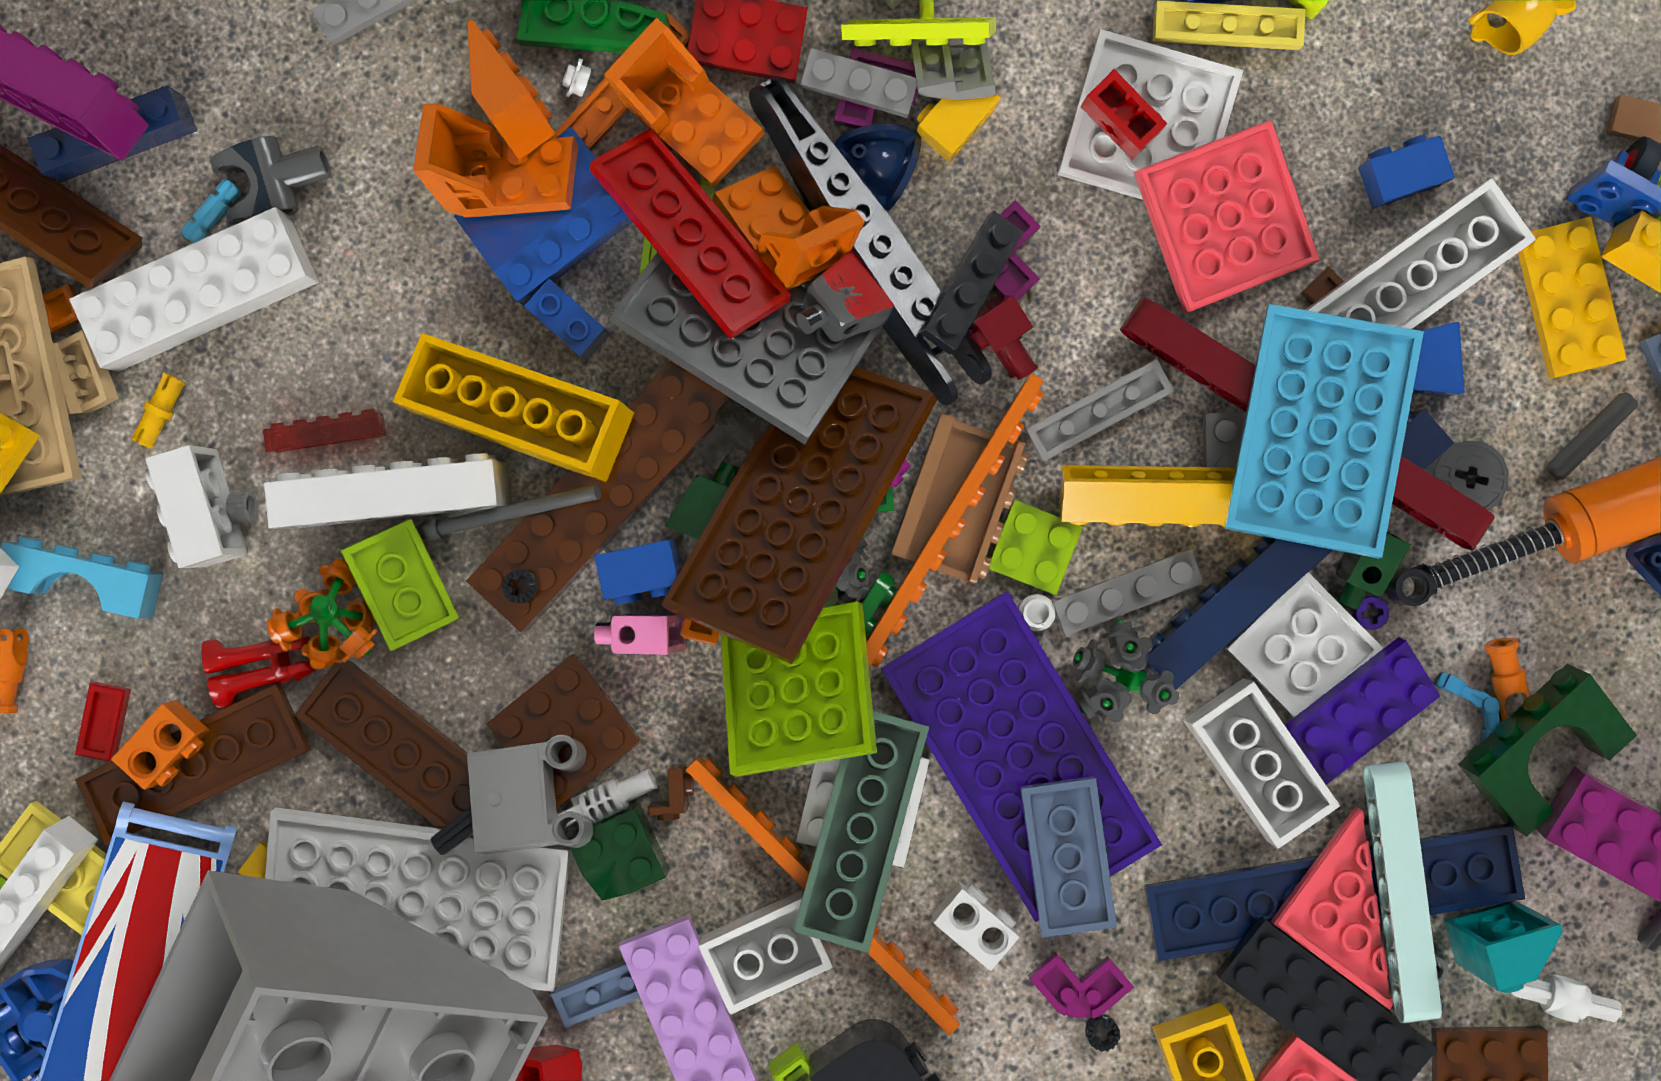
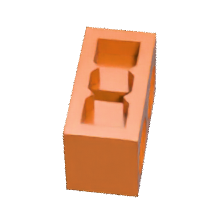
(156, 739)

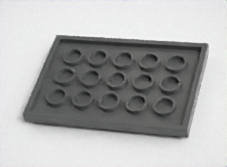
(766, 368)

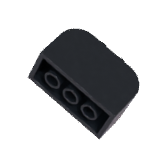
(870, 1053)

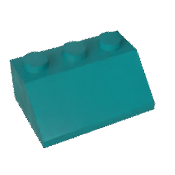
(1503, 944)

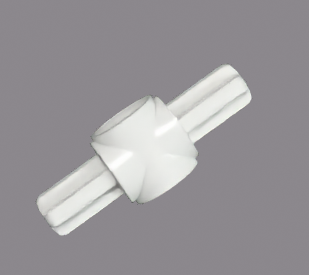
(1569, 999)

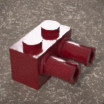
(999, 330)

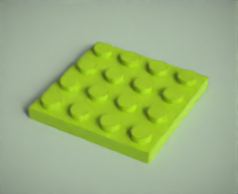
(805, 709)

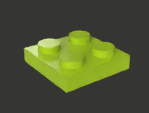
(1034, 547)

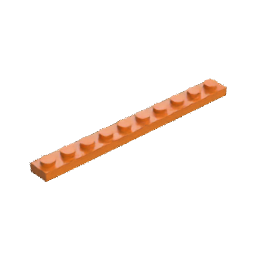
(951, 521)
(786, 854)

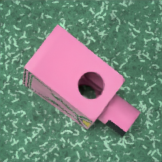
(653, 633)

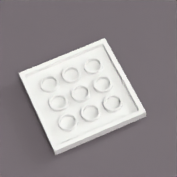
(1183, 89)

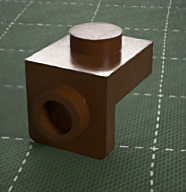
(680, 787)

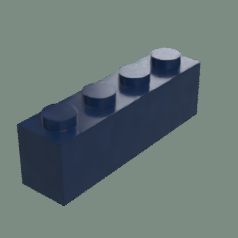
(67, 157)

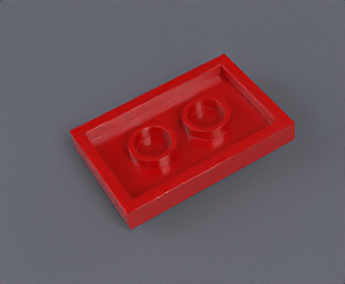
(748, 36)

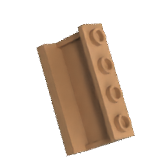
(945, 466)

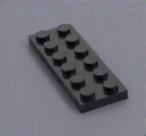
(1323, 1007)

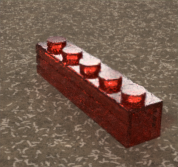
(324, 431)

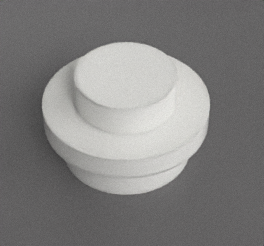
(1037, 611)

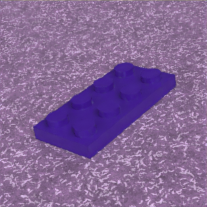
(1363, 710)

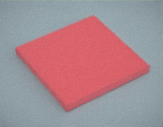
(1226, 216)

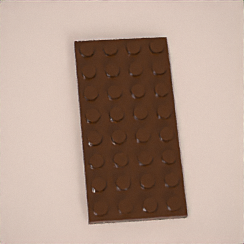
(798, 517)

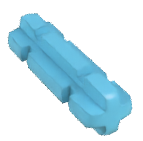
(211, 211)

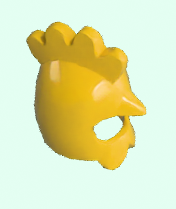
(1524, 25)

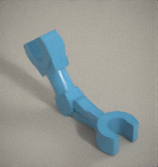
(1487, 705)

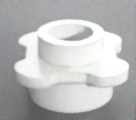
(576, 78)

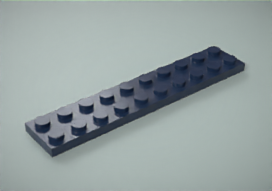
(1221, 907)

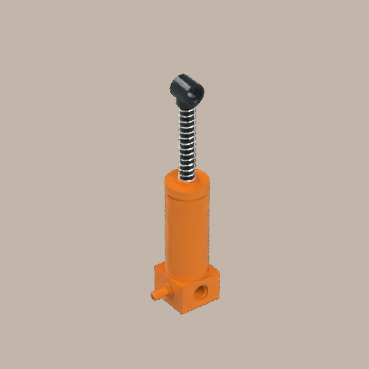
(1577, 523)

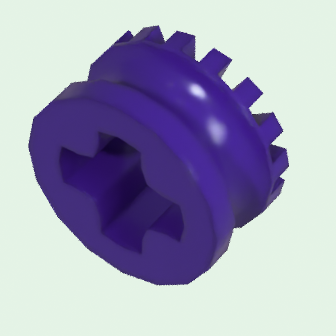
(1378, 620)

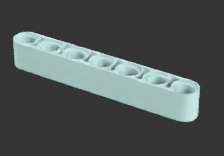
(1402, 892)

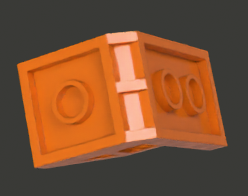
(681, 105)
(481, 176)
(782, 230)

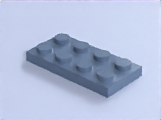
(1068, 857)

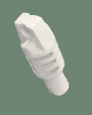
(611, 796)

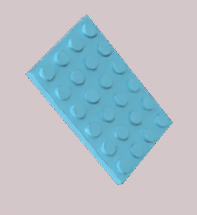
(1324, 430)

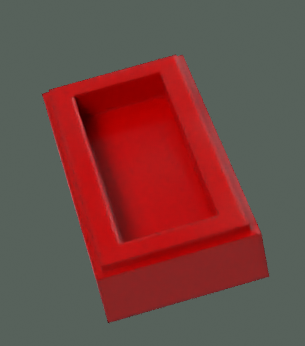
(102, 721)

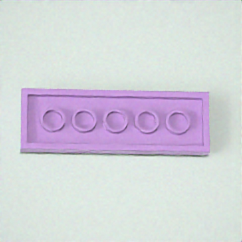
(685, 1004)

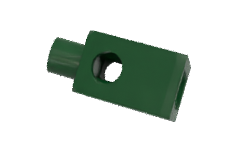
(701, 501)
(1377, 575)

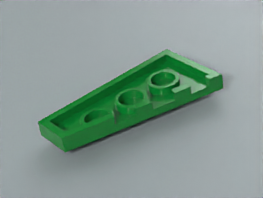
(584, 24)

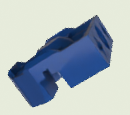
(35, 1026)

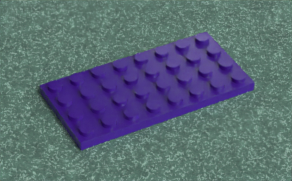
(1010, 723)

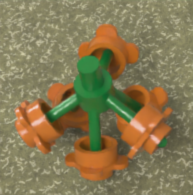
(321, 608)

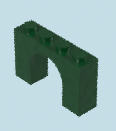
(1501, 760)

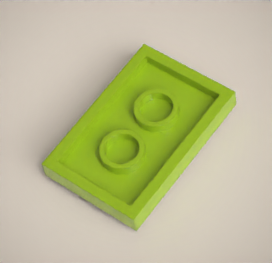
(399, 584)

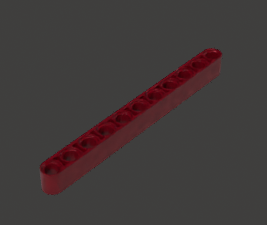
(1231, 378)

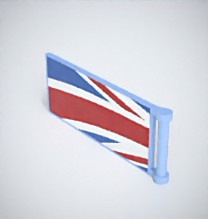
(126, 940)

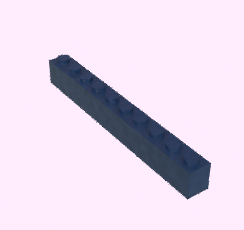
(1261, 579)

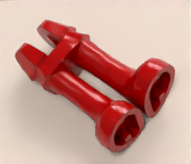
(225, 687)

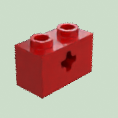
(1123, 114)

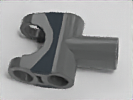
(270, 174)

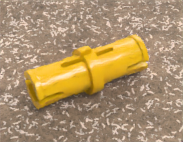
(158, 410)

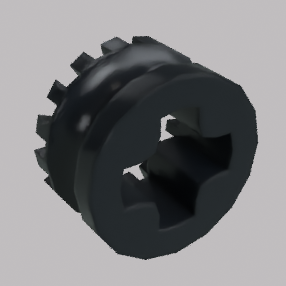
(509, 590)
(1113, 1035)

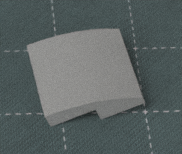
(953, 70)

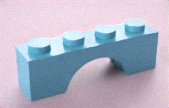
(121, 588)

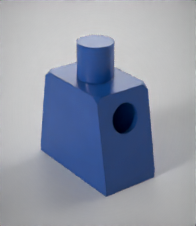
(1440, 362)

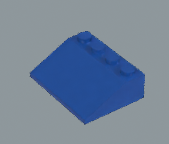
(546, 245)

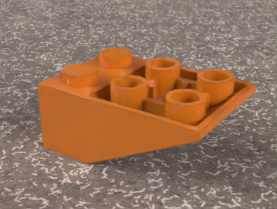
(504, 96)

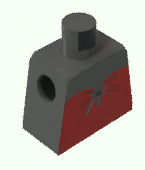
(844, 301)

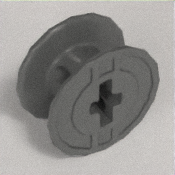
(1477, 462)

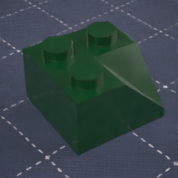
(621, 855)

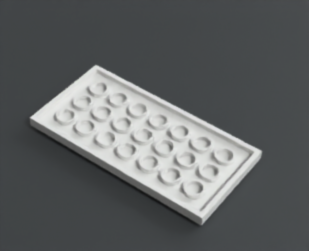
(491, 905)

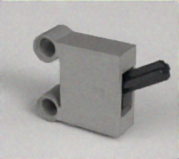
(516, 800)

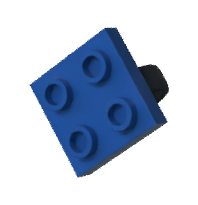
(1622, 185)

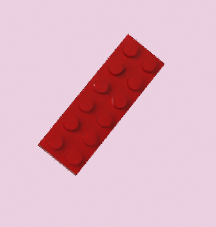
(690, 233)

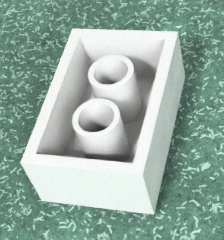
(194, 507)
(762, 954)

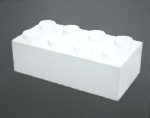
(1261, 762)

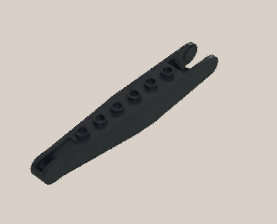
(829, 180)

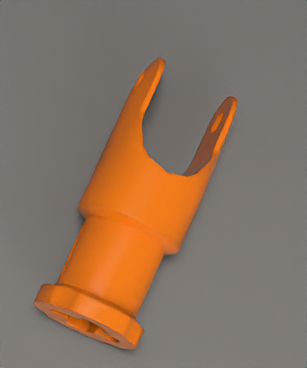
(12, 667)
(1507, 674)

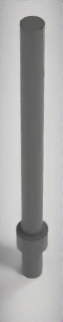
(438, 528)

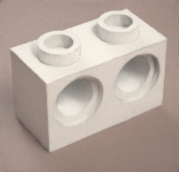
(969, 931)

